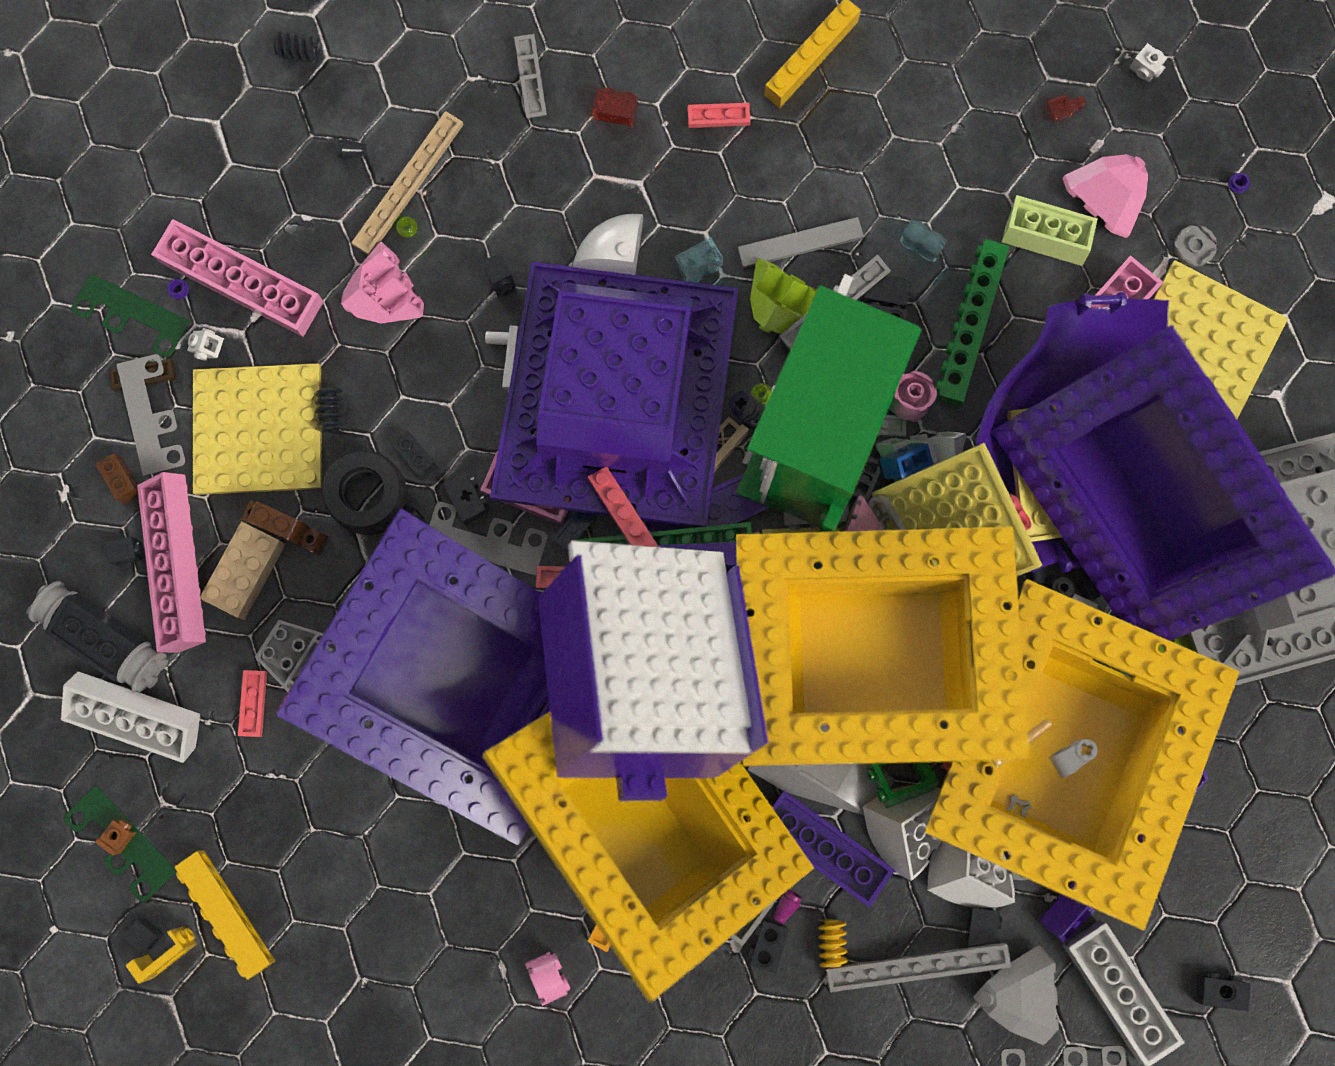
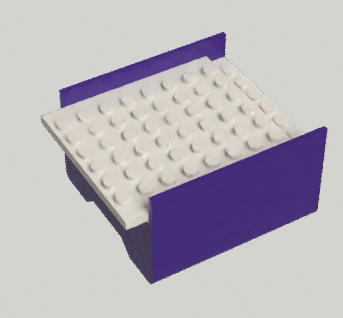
(649, 667)

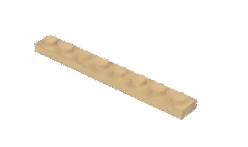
(407, 183)

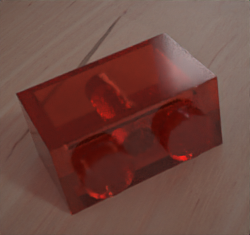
(615, 107)

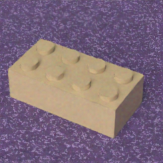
(242, 571)

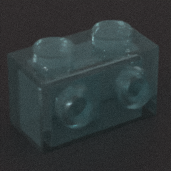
(699, 261)

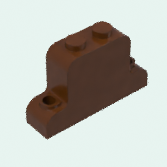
(283, 526)

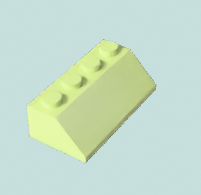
(1049, 230)

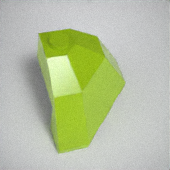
(778, 298)

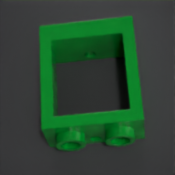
(883, 792)

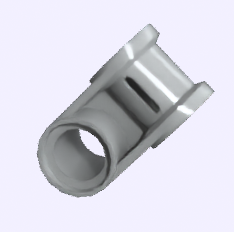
(1070, 759)

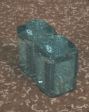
(920, 239)

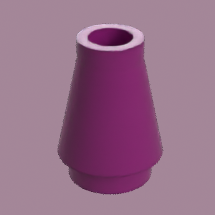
(787, 906)

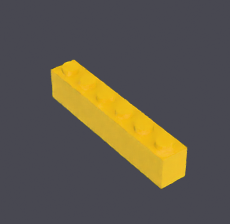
(812, 52)
(224, 914)

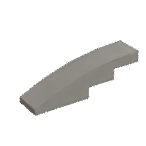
(530, 76)

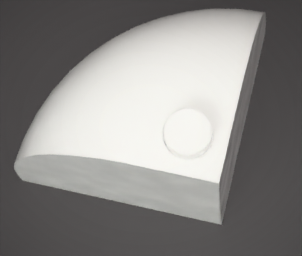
(612, 245)
(900, 833)
(968, 879)

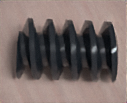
(296, 48)
(746, 408)
(327, 409)

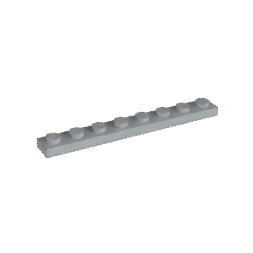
(918, 967)

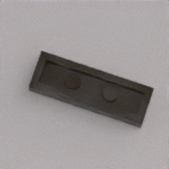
(151, 367)

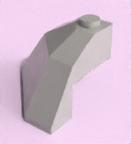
(1024, 996)

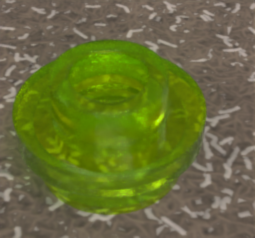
(402, 223)
(762, 388)

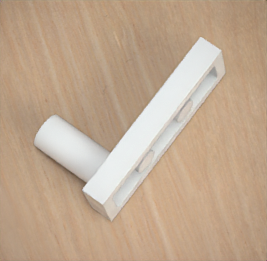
(510, 339)

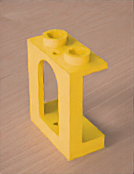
(145, 968)

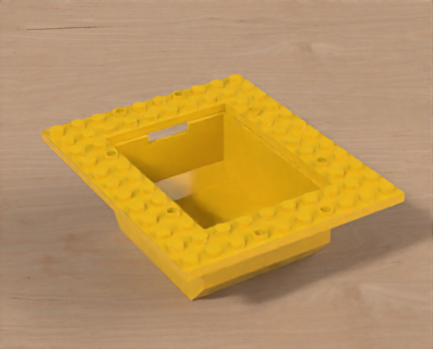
(886, 645)
(1134, 785)
(652, 859)

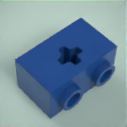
(906, 461)

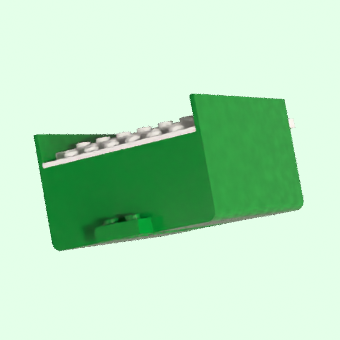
(827, 408)

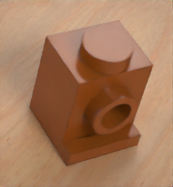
(124, 832)

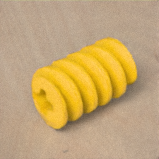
(832, 942)

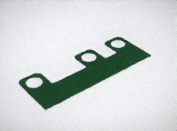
(131, 305)
(139, 850)

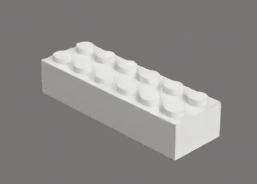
(130, 716)
(1123, 994)

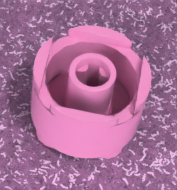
(913, 396)
(547, 978)

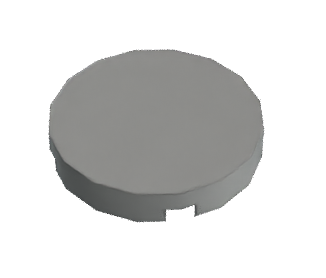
(1195, 245)

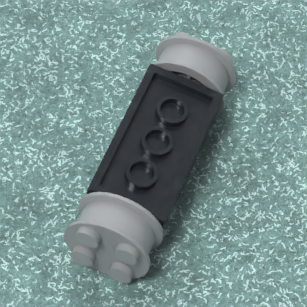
(96, 637)

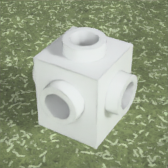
(1148, 63)
(204, 344)

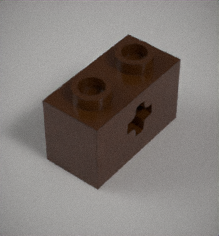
(118, 478)

